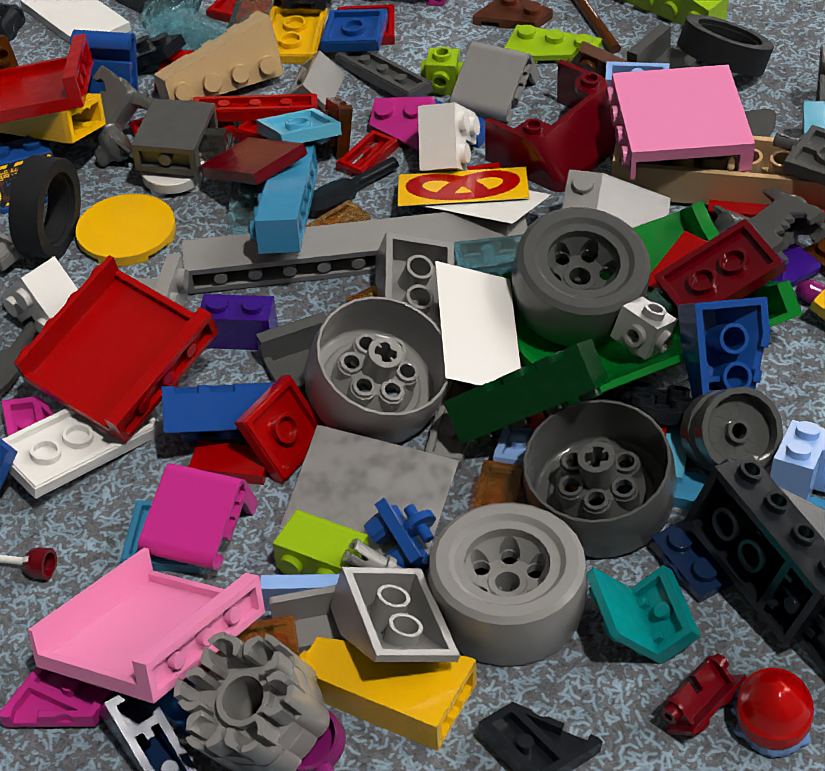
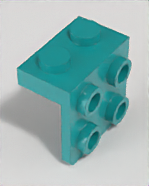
(648, 616)

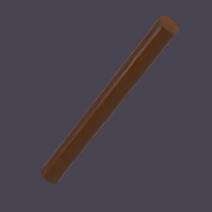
(598, 26)

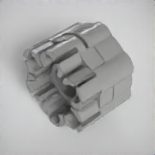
(226, 697)

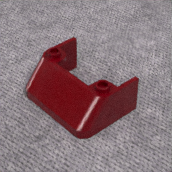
(573, 142)

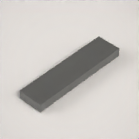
(384, 73)

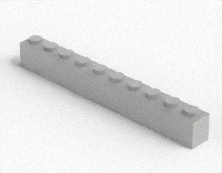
(325, 251)

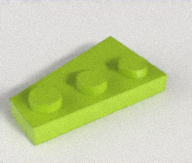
(546, 43)

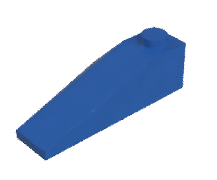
(724, 343)

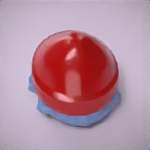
(774, 712)

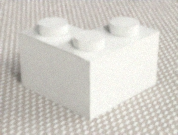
(446, 136)
(39, 293)

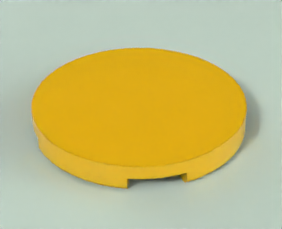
(126, 228)

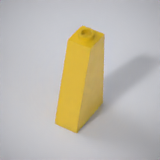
(61, 126)
(401, 697)

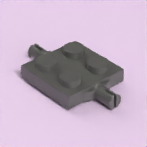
(806, 154)

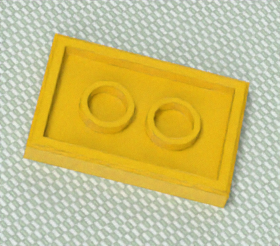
(298, 32)

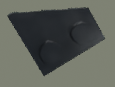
(535, 741)

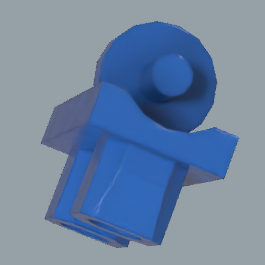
(391, 522)

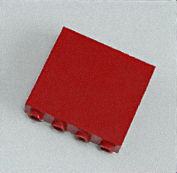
(47, 84)
(115, 350)

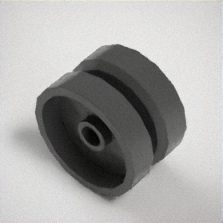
(731, 426)

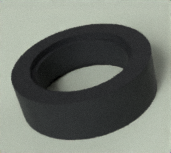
(725, 43)
(26, 206)

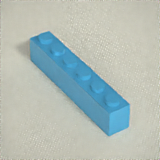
(285, 206)

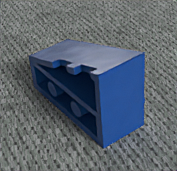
(208, 408)

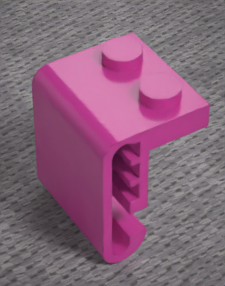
(194, 514)

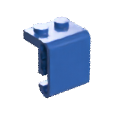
(113, 51)

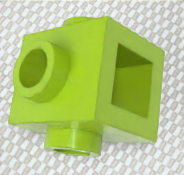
(442, 69)

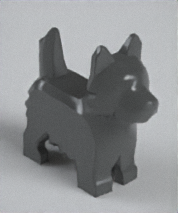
(119, 104)
(780, 221)

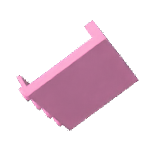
(679, 116)
(141, 627)

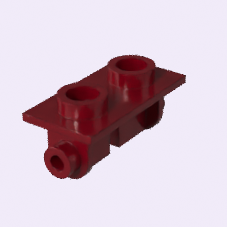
(689, 709)

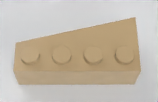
(225, 64)

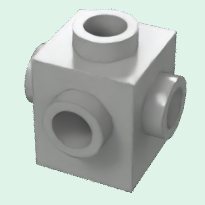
(644, 328)

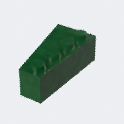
(526, 392)

